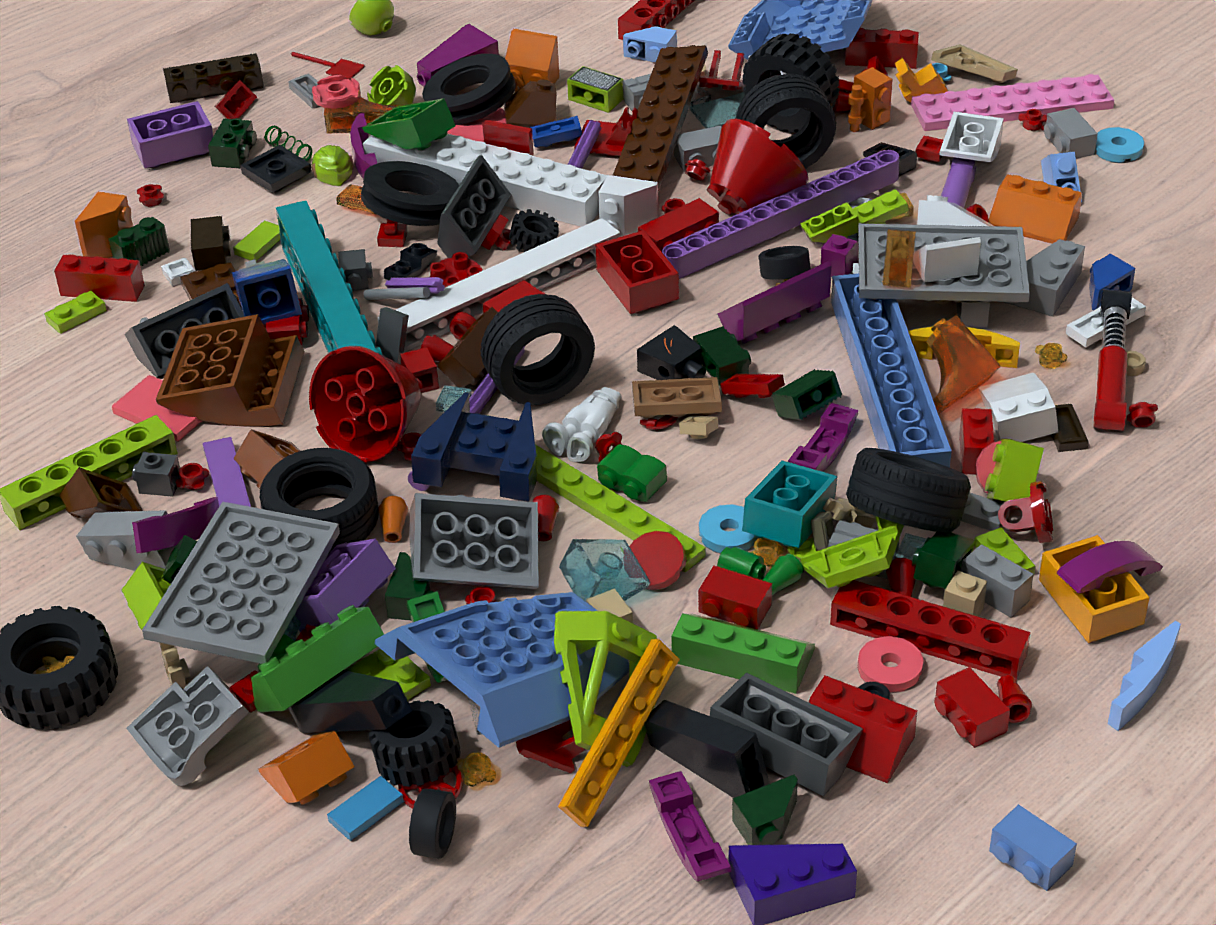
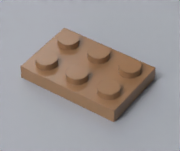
(676, 397)

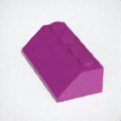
(778, 303)

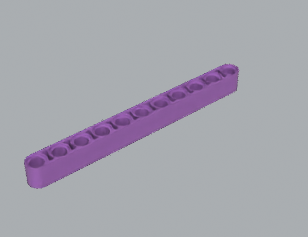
(782, 213)

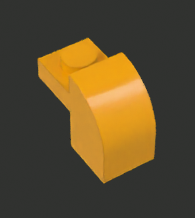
(923, 82)

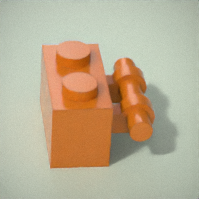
(870, 100)

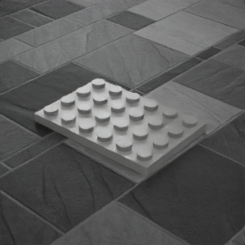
(1000, 274)
(242, 582)

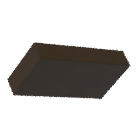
(1070, 432)

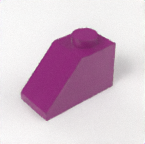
(841, 254)

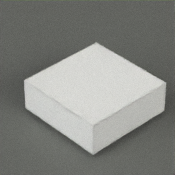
(176, 269)

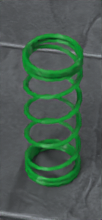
(278, 138)

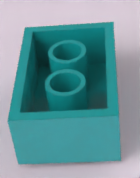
(787, 502)

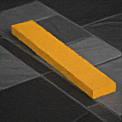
(618, 733)

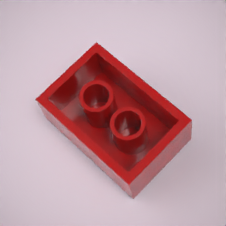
(637, 272)

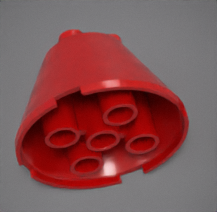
(751, 168)
(363, 401)

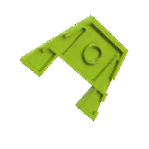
(853, 558)

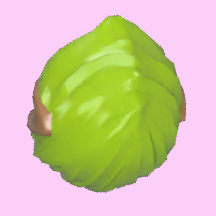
(332, 165)

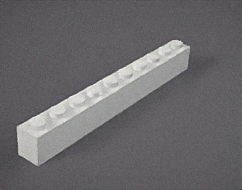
(538, 266)

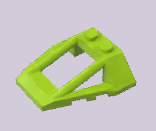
(579, 632)

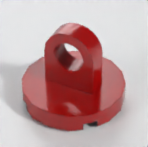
(1035, 513)

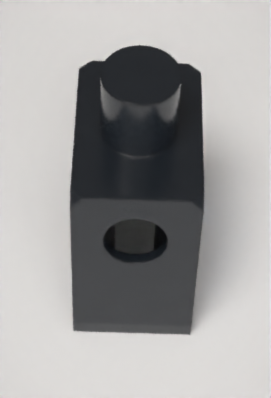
(671, 356)

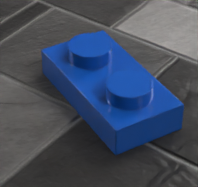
(556, 131)

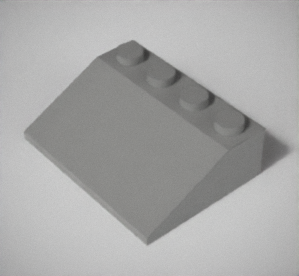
(474, 541)

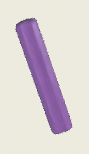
(585, 144)
(435, 284)

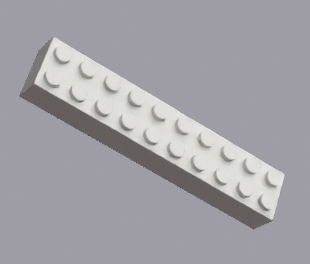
(534, 182)

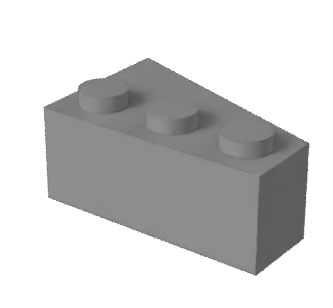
(1052, 276)
(110, 540)

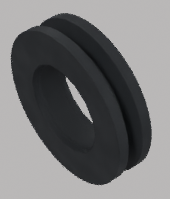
(480, 68)
(387, 179)

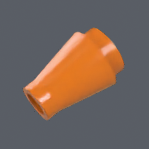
(392, 516)

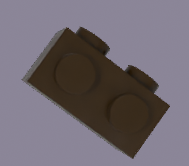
(209, 242)

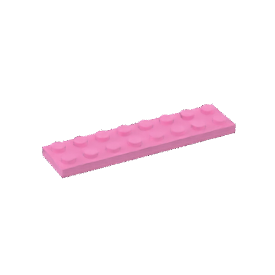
(1009, 101)

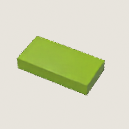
(258, 241)

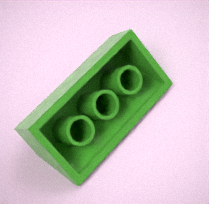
(739, 650)
(315, 660)

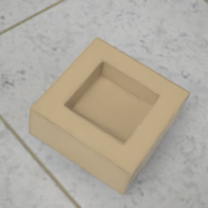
(698, 426)

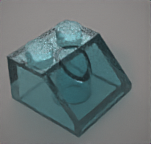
(602, 565)

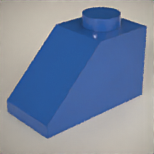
(1109, 274)

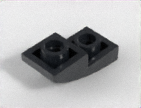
(412, 262)

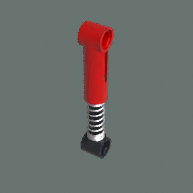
(1112, 362)

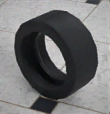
(784, 262)
(432, 823)

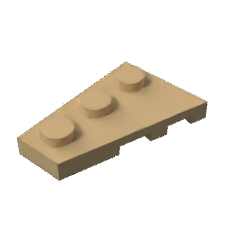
(974, 62)

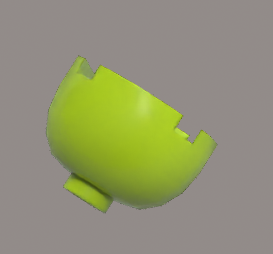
(372, 16)
(392, 87)

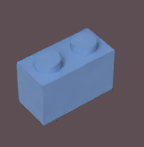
(1032, 847)

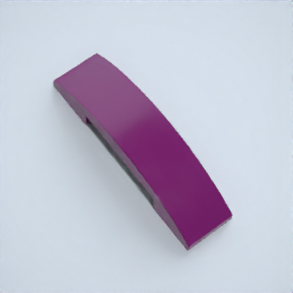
(358, 137)
(827, 440)
(167, 530)
(1107, 560)
(686, 829)

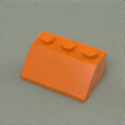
(1037, 207)

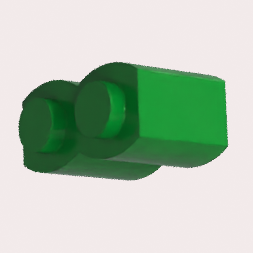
(632, 473)

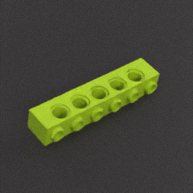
(114, 457)

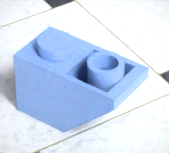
(646, 43)
(1061, 170)

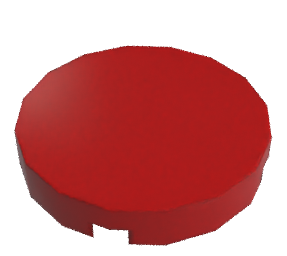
(660, 558)

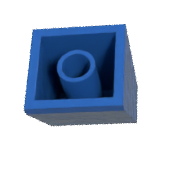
(267, 291)

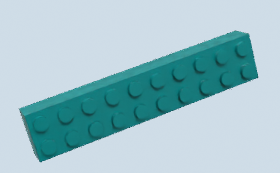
(322, 280)

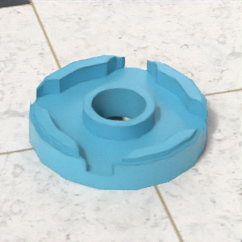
(1119, 144)
(721, 517)

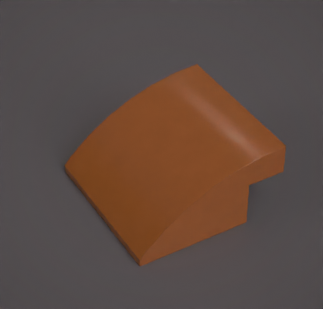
(232, 373)

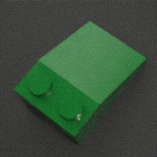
(413, 124)

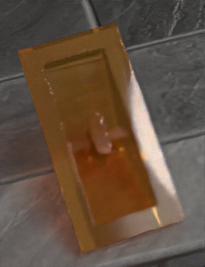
(899, 258)

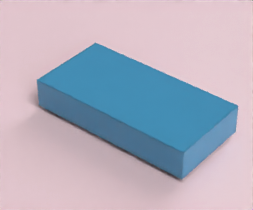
(365, 808)

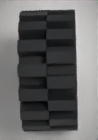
(532, 229)

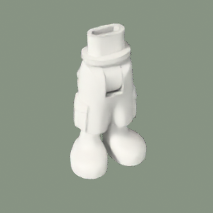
(582, 425)

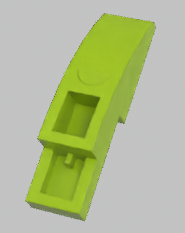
(844, 219)

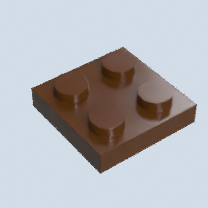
(203, 281)

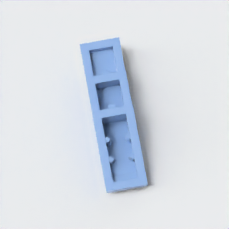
(1145, 676)

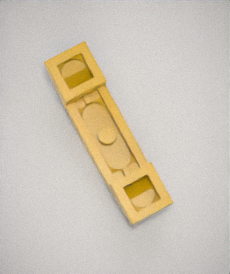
(1002, 348)

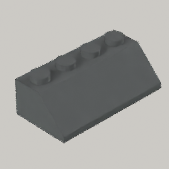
(472, 210)
(157, 337)
(790, 732)

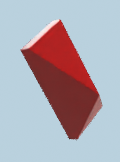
(236, 101)

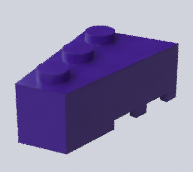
(790, 878)

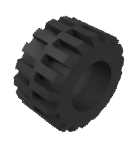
(417, 745)

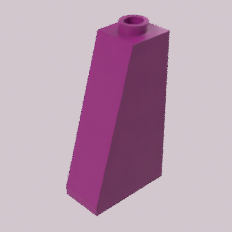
(463, 43)

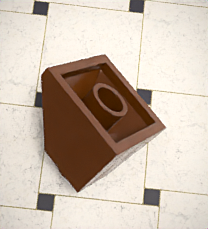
(532, 104)
(94, 493)

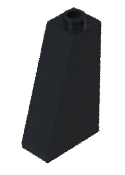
(351, 704)
(708, 747)

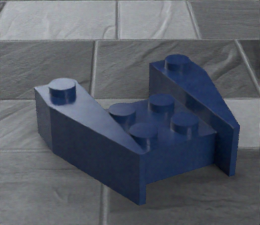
(478, 445)

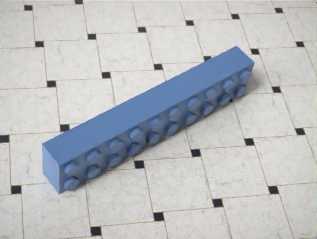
(888, 373)

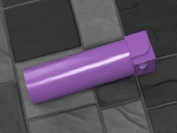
(959, 181)

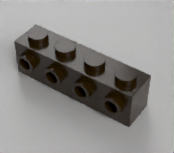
(212, 77)

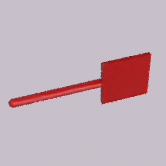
(342, 67)

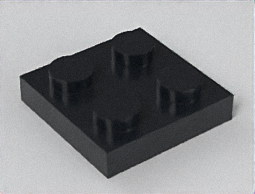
(276, 168)

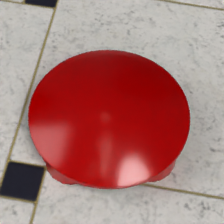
(454, 268)

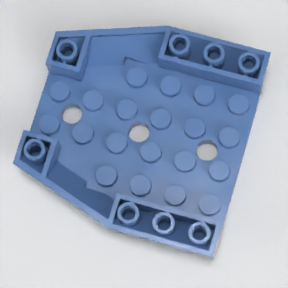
(823, 21)
(504, 661)

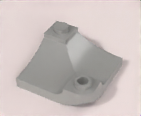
(187, 724)

